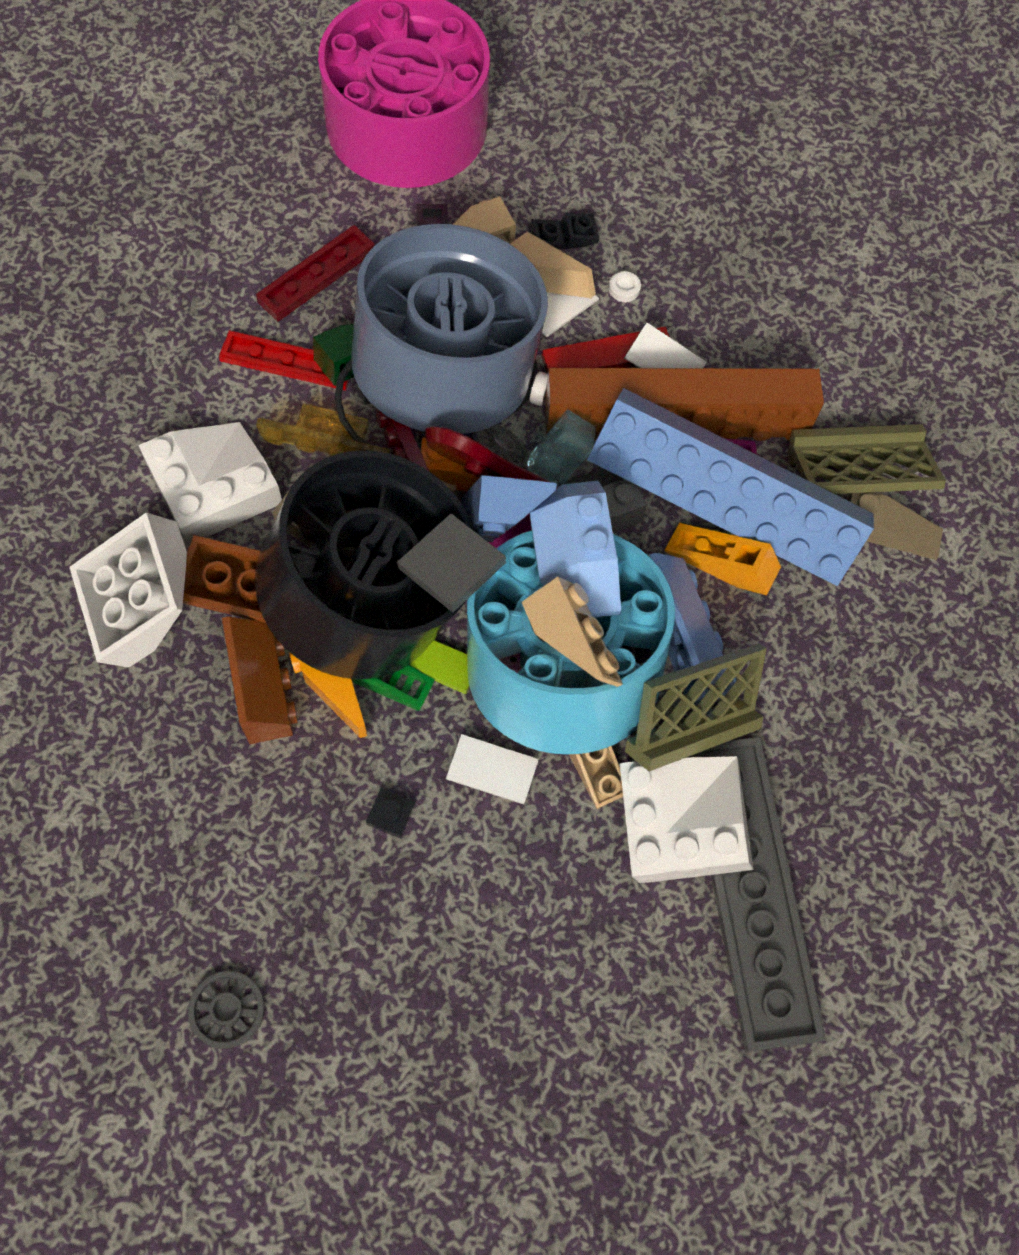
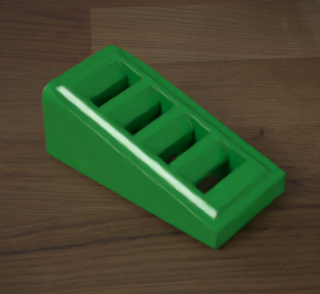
(389, 690)

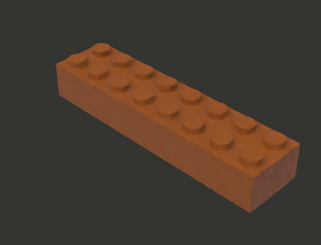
(717, 399)

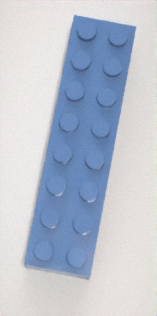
(731, 487)

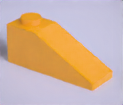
(731, 558)
(335, 692)

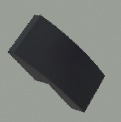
(572, 231)

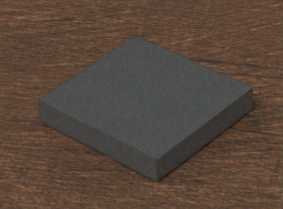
(451, 562)

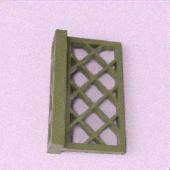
(872, 445)
(704, 726)

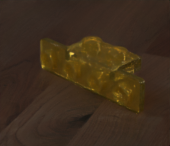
(319, 431)

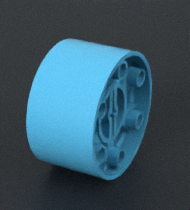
(551, 699)

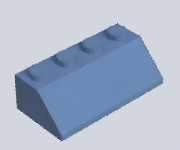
(501, 502)
(692, 632)

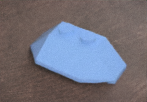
(578, 544)

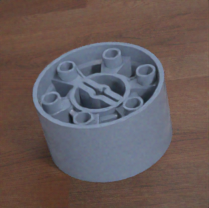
(440, 326)

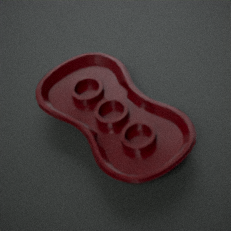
(473, 455)

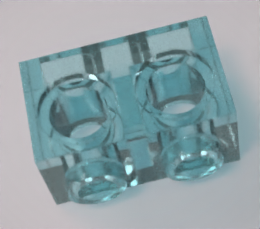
(562, 449)

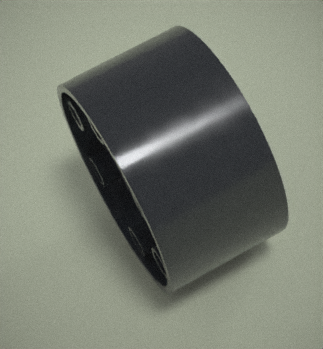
(321, 605)

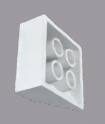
(210, 477)
(132, 589)
(685, 819)

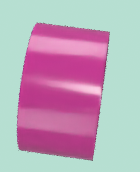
(410, 90)

